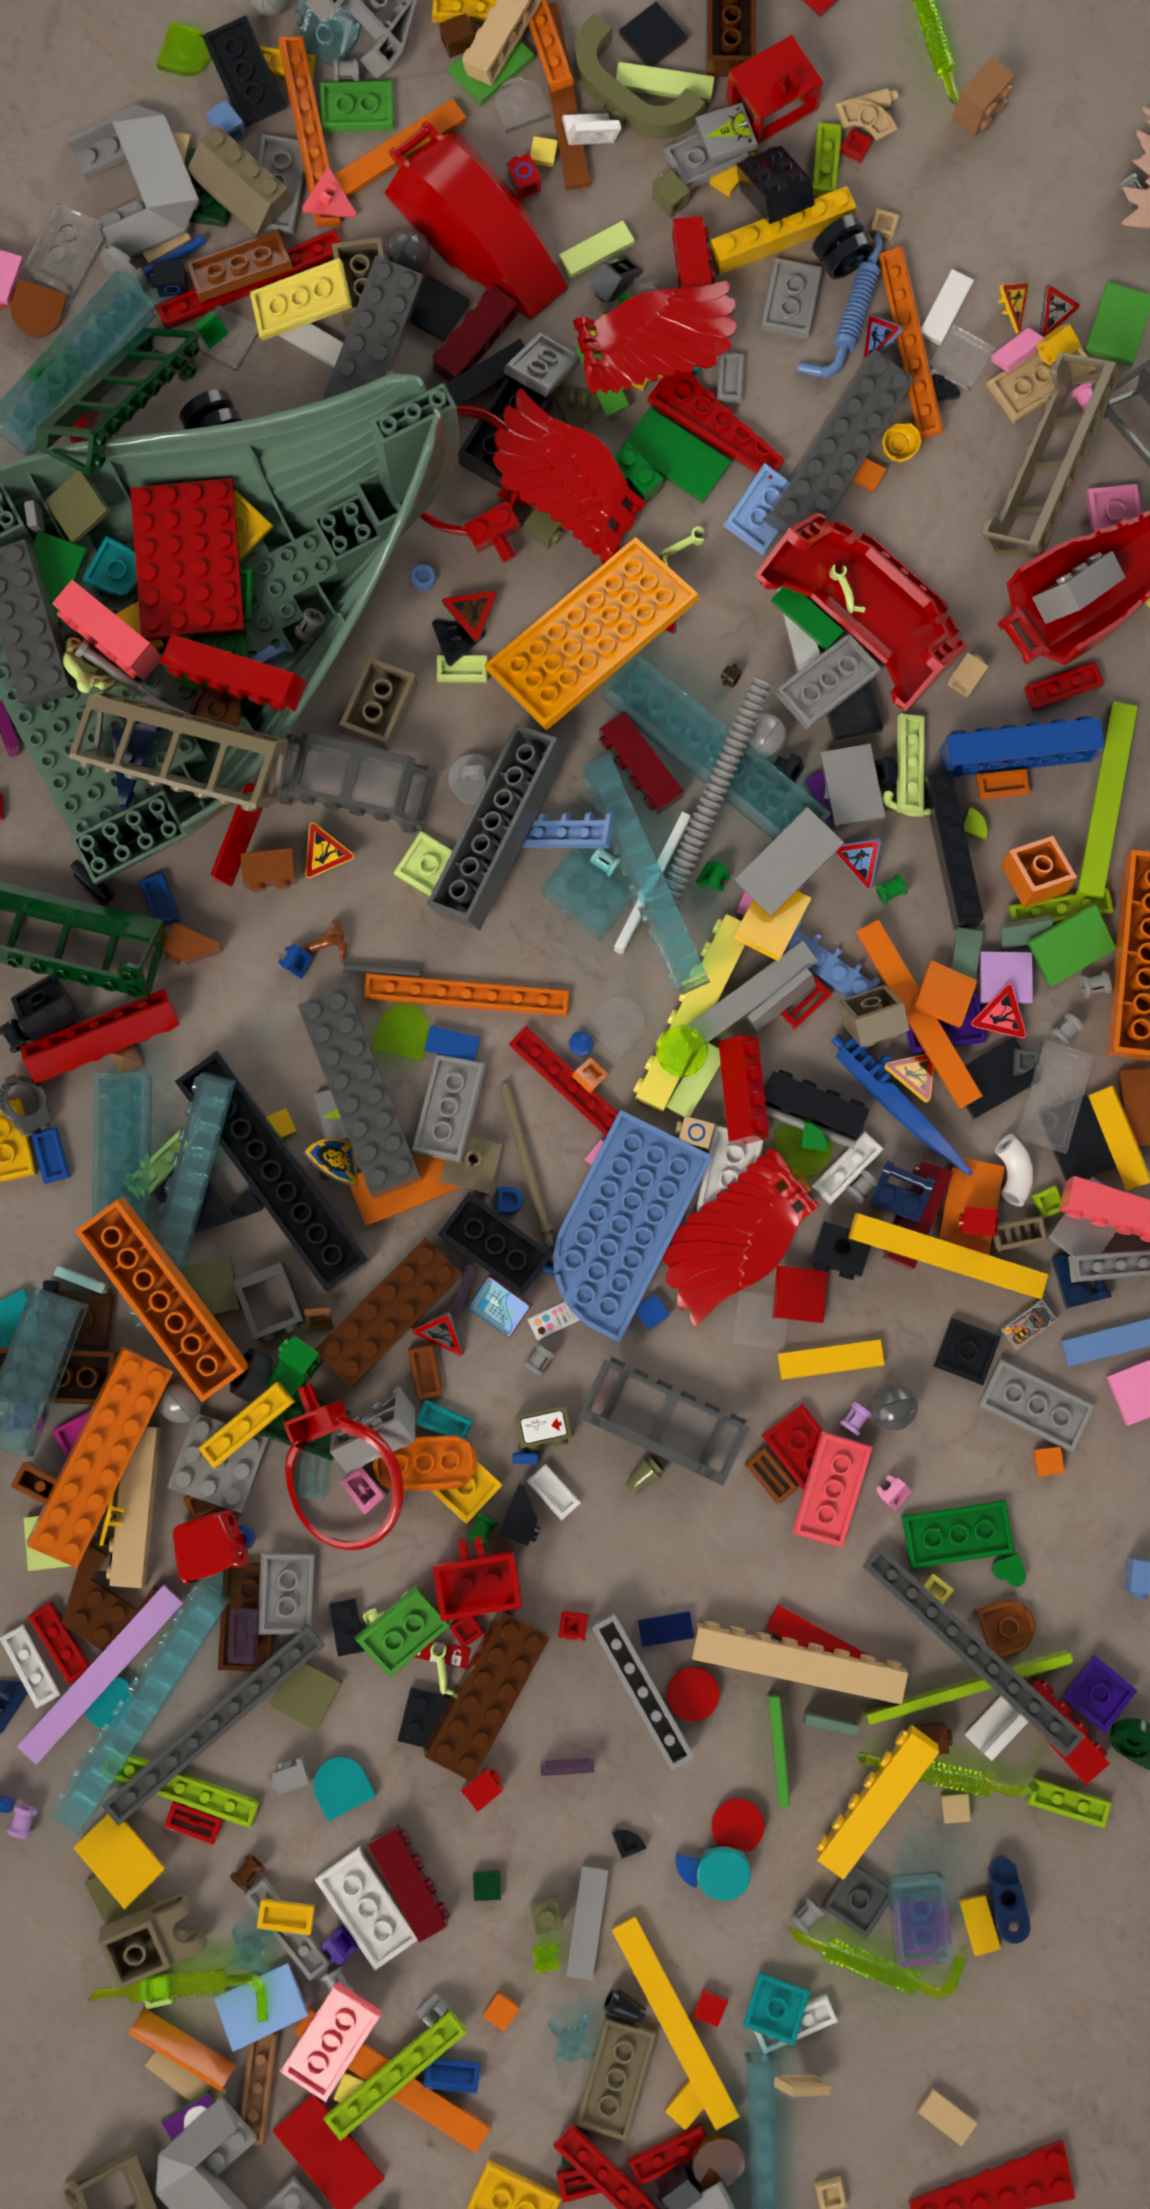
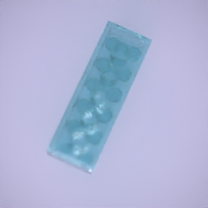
(122, 1141)
(36, 1367)

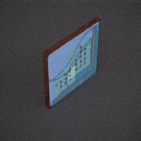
(499, 1305)

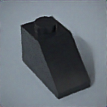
(614, 278)
(520, 1519)

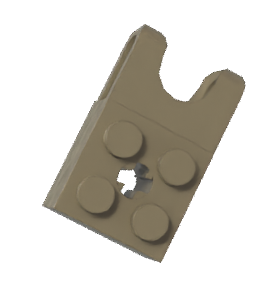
(149, 1941)

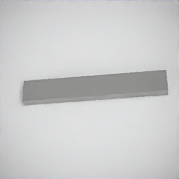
(753, 991)

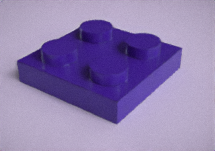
(1099, 1693)

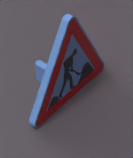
(880, 335)
(861, 859)

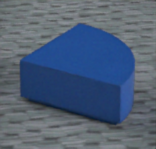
(687, 1868)

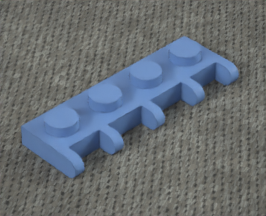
(570, 833)
(831, 969)

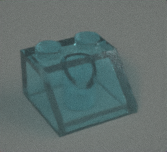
(332, 37)

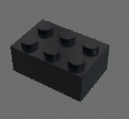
(775, 184)

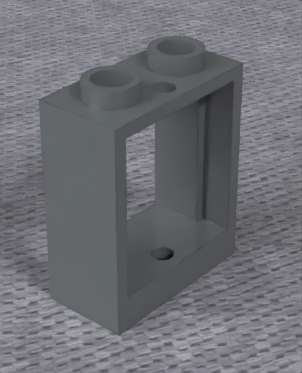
(262, 1276)

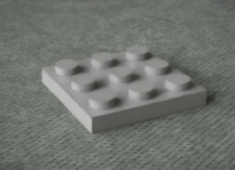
(228, 1483)

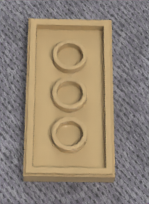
(1029, 385)

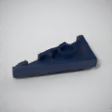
(137, 752)

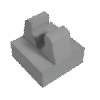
(432, 2009)

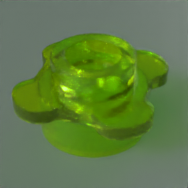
(546, 1965)

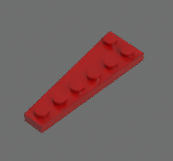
(705, 416)
(1019, 2184)

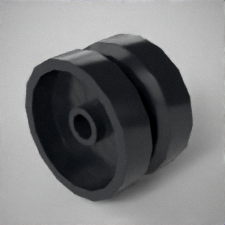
(843, 246)
(209, 409)

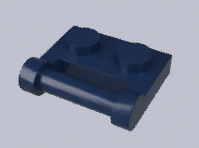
(898, 1200)
(1076, 1292)

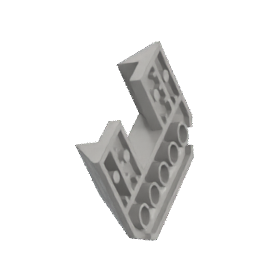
(157, 167)
(203, 2150)

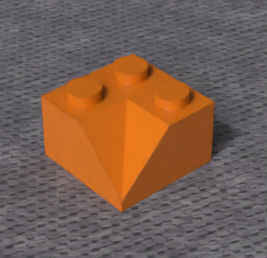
(1038, 871)

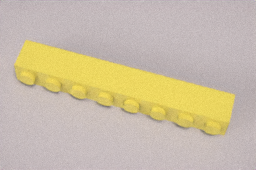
(719, 963)

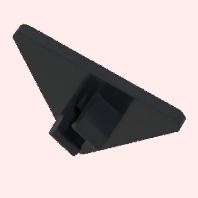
(453, 640)

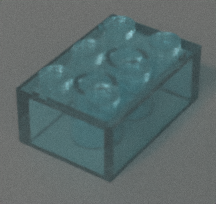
(587, 895)
(919, 1919)

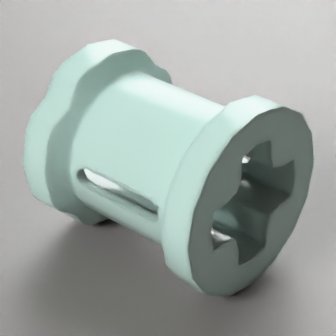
(609, 869)

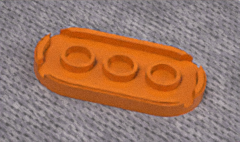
(431, 1464)

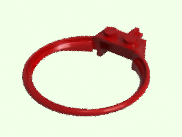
(494, 525)
(323, 1421)

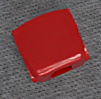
(209, 1546)

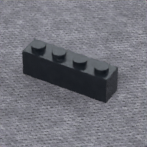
(814, 1104)

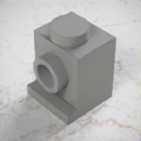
(290, 1775)

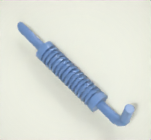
(853, 315)

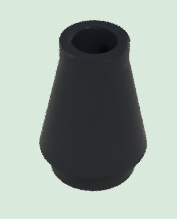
(623, 2006)

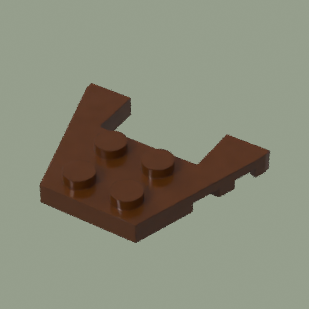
(95, 1610)

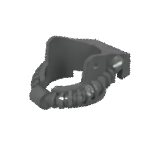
(38, 1119)

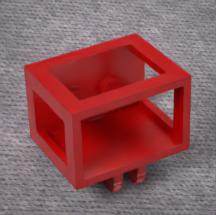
(772, 82)
(477, 1583)

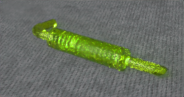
(937, 44)
(962, 1779)
(877, 1968)
(187, 1985)

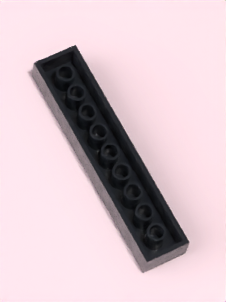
(282, 1182)

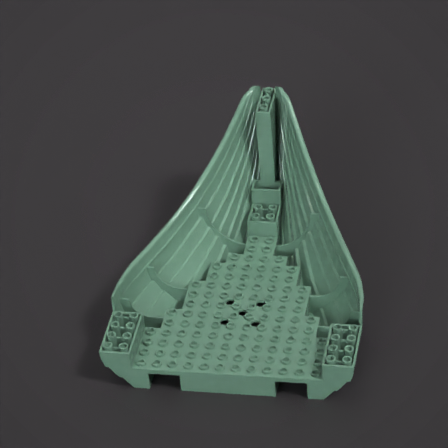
(340, 493)

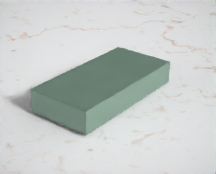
(1019, 932)
(966, 951)
(830, 1724)

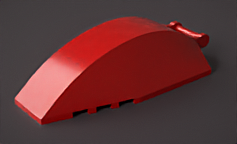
(473, 219)

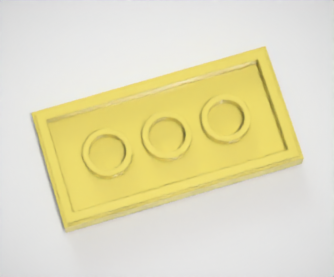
(301, 299)

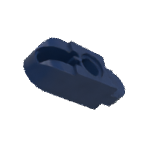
(1003, 1877)

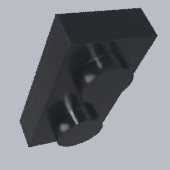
(346, 1626)

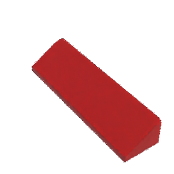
(235, 842)

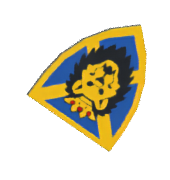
(334, 1159)

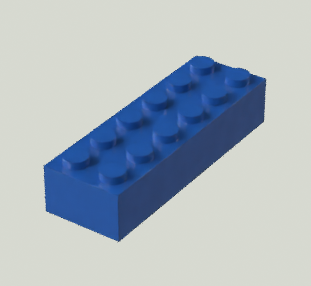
(1022, 747)

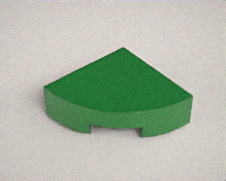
(813, 1137)

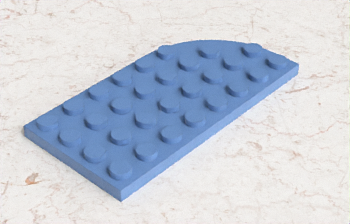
(624, 1222)

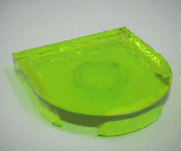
(183, 51)
(402, 1033)
(802, 1161)

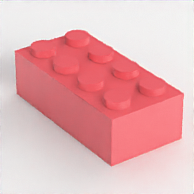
(106, 631)

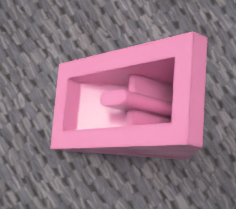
(363, 1489)

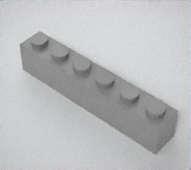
(642, 1691)

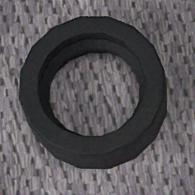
(252, 1380)

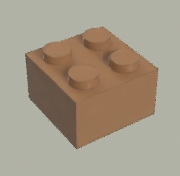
(984, 97)

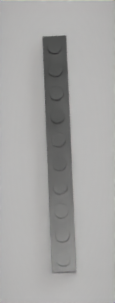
(974, 1652)
(213, 1725)

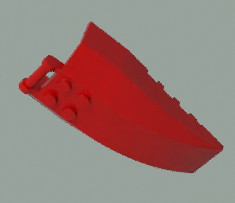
(1084, 629)

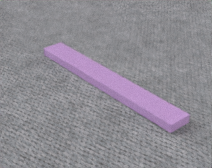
(100, 1674)

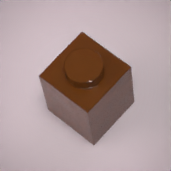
(457, 34)
(938, 1733)

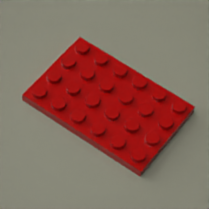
(187, 559)

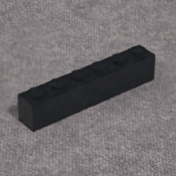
(953, 850)

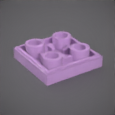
(1006, 968)

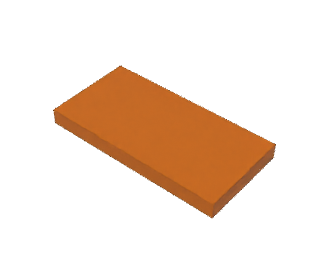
(975, 1191)
(405, 1198)

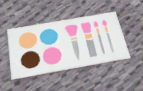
(552, 1320)

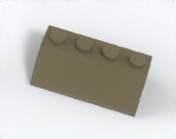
(238, 181)

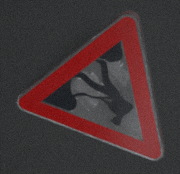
(1056, 309)

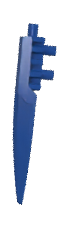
(875, 1080)

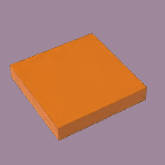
(945, 994)

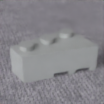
(1080, 587)
(391, 1420)

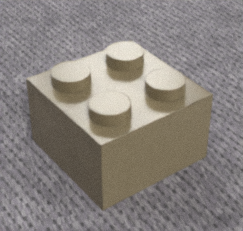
(874, 1016)

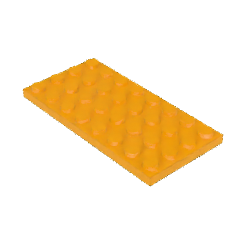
(591, 633)

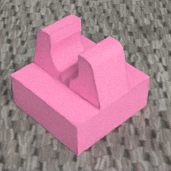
(896, 1494)

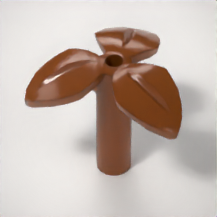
(331, 937)

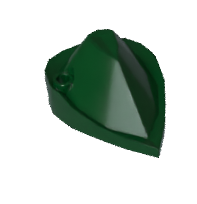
(1132, 1740)

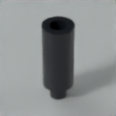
(99, 892)

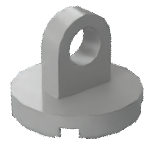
(469, 777)

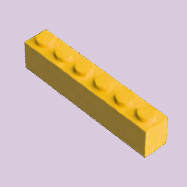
(764, 239)
(877, 1801)

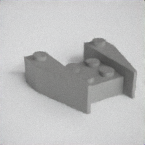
(384, 19)

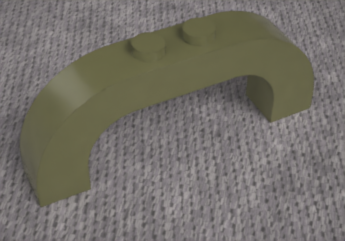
(624, 105)

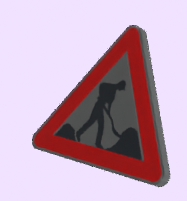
(440, 1332)

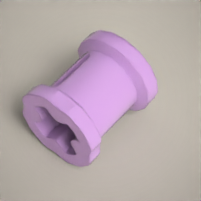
(855, 1418)
(22, 1821)

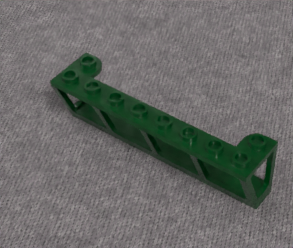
(103, 381)
(88, 917)

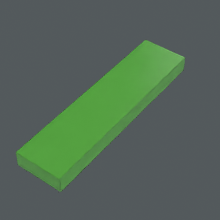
(778, 1748)

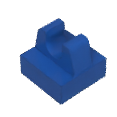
(296, 961)

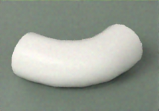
(1018, 1170)

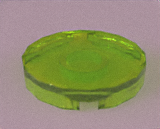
(682, 1051)

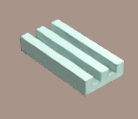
(82, 1280)

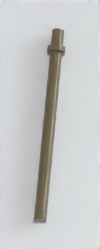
(545, 1228)

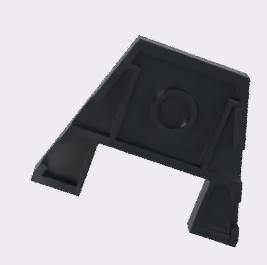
(215, 1210)

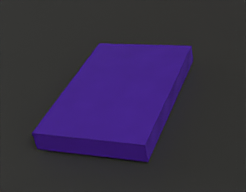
(959, 1036)

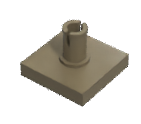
(477, 1168)

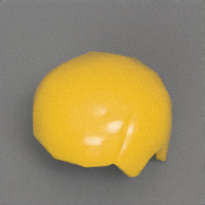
(901, 442)

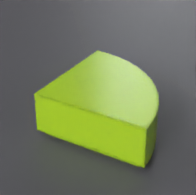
(975, 824)

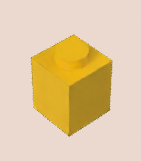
(1059, 340)

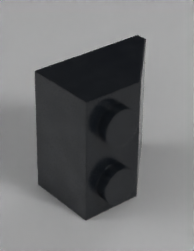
(44, 1008)

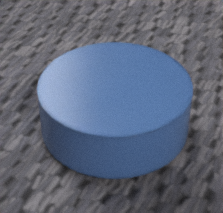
(423, 577)

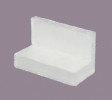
(590, 128)
(995, 1728)

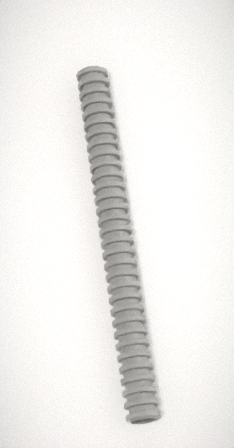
(717, 786)

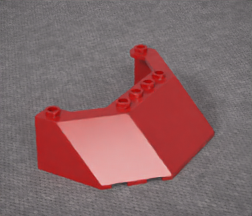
(902, 617)

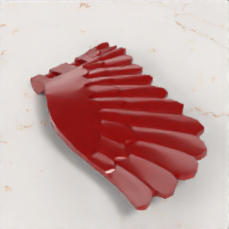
(656, 336)
(565, 476)
(736, 1236)

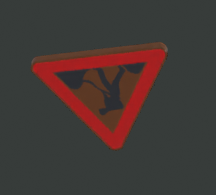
(471, 611)

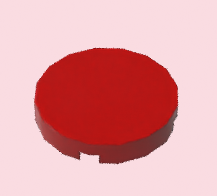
(692, 1694)
(737, 1825)

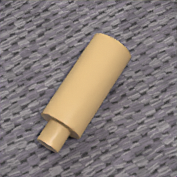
(881, 97)

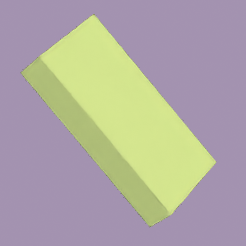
(467, 669)

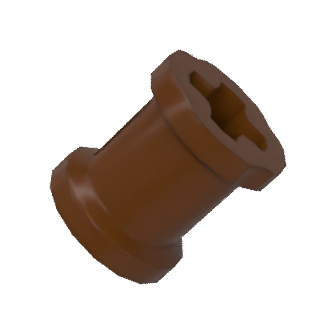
(247, 1872)

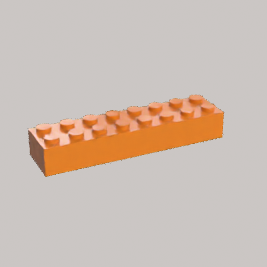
(1131, 979)
(162, 1298)
(99, 1457)

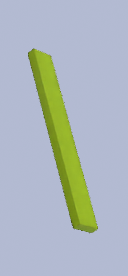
(1107, 800)
(963, 1688)

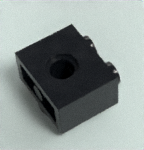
(827, 1257)

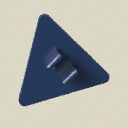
(11, 1697)

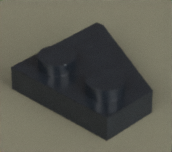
(421, 1716)

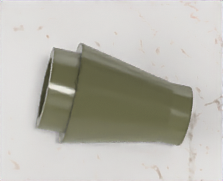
(645, 1474)

